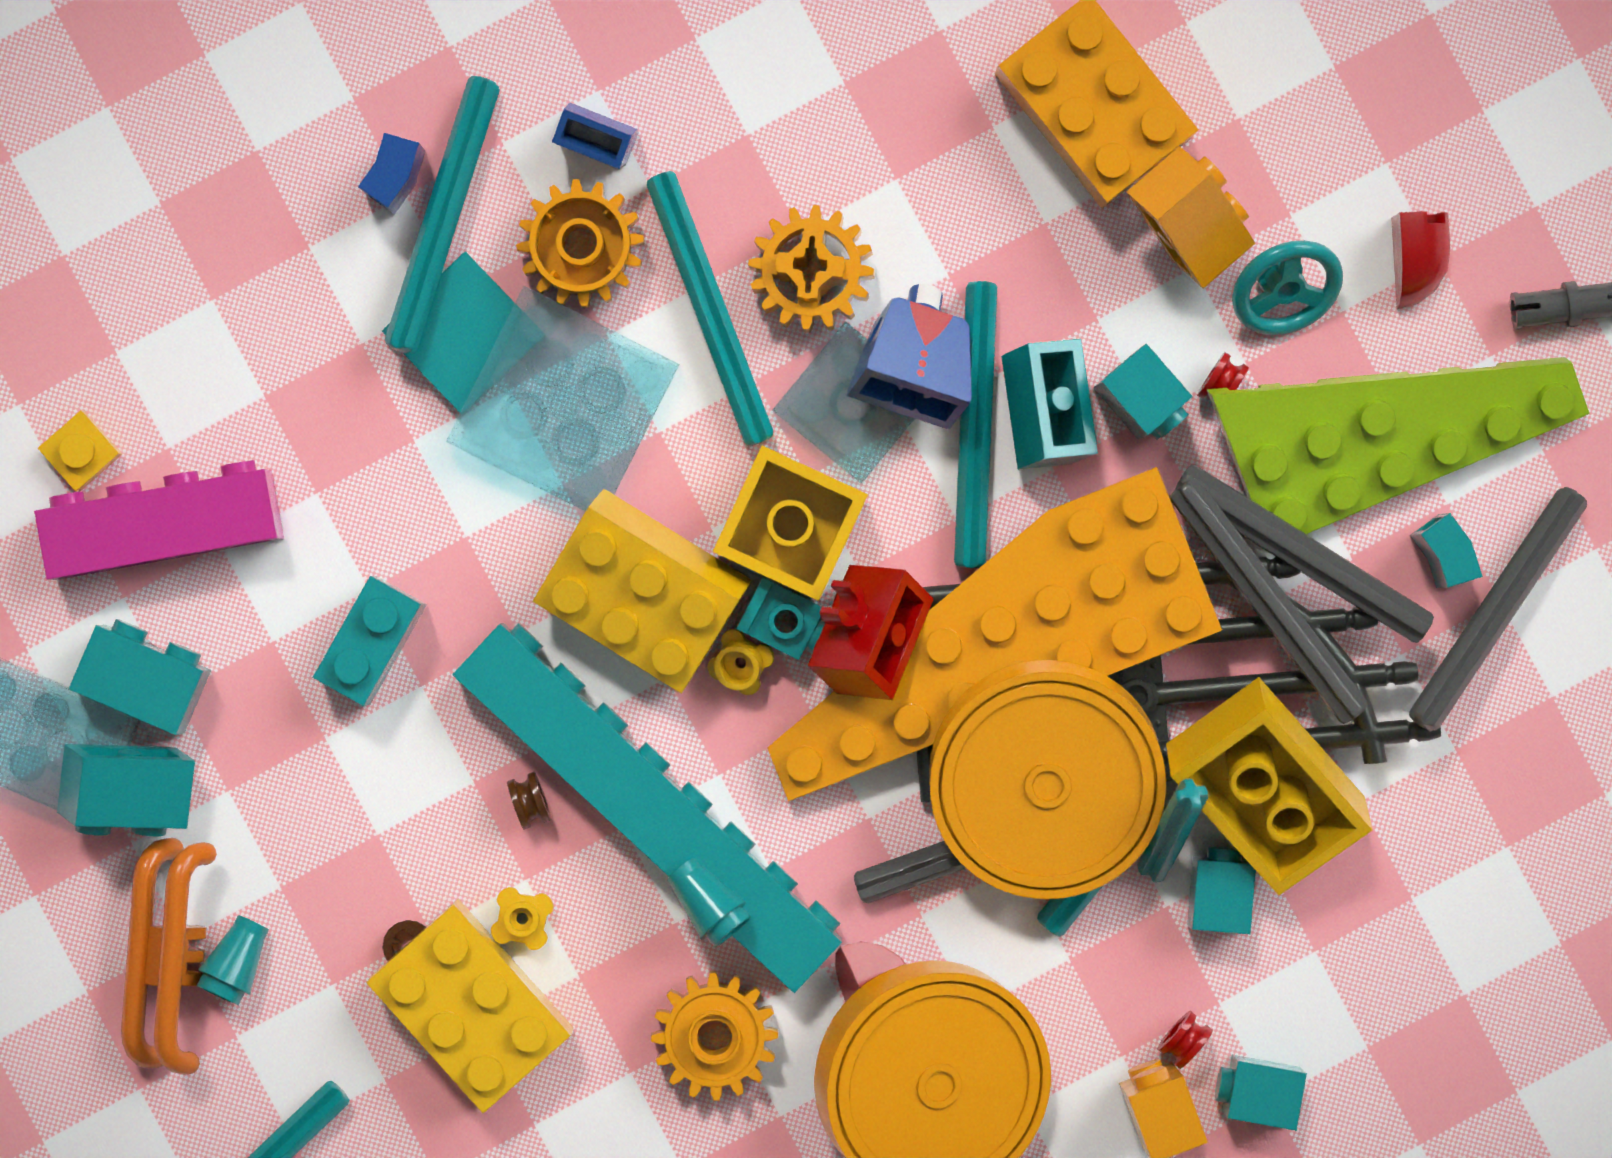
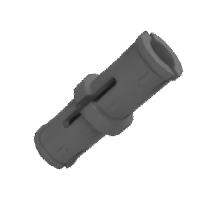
(1566, 305)

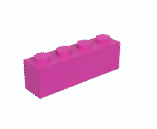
(158, 523)

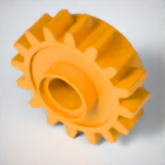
(574, 212)
(706, 1065)

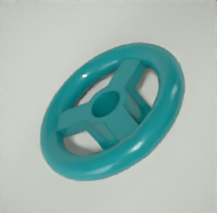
(1282, 282)

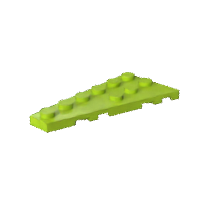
(1365, 438)

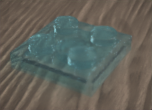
(839, 426)

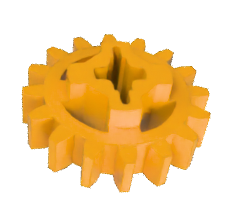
(785, 267)

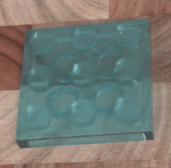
(562, 401)

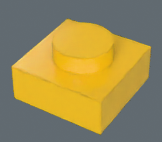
(80, 451)

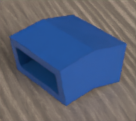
(599, 122)
(393, 172)

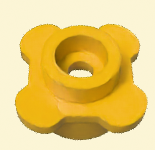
(724, 665)
(507, 926)

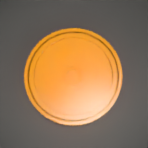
(1047, 779)
(932, 1067)

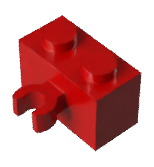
(870, 631)

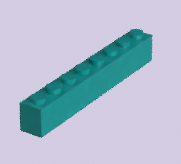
(643, 801)

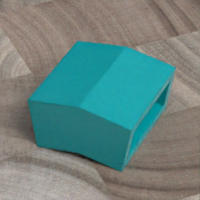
(1447, 551)

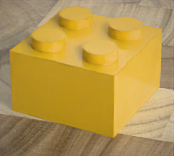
(790, 523)

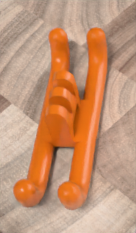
(161, 954)

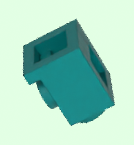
(761, 614)

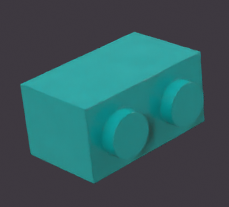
(1145, 394)
(1049, 403)
(369, 640)
(141, 677)
(125, 788)

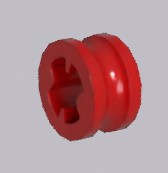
(1223, 375)
(1185, 1039)

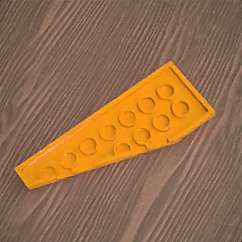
(1080, 585)

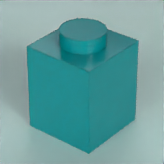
(1221, 892)
(1261, 1092)

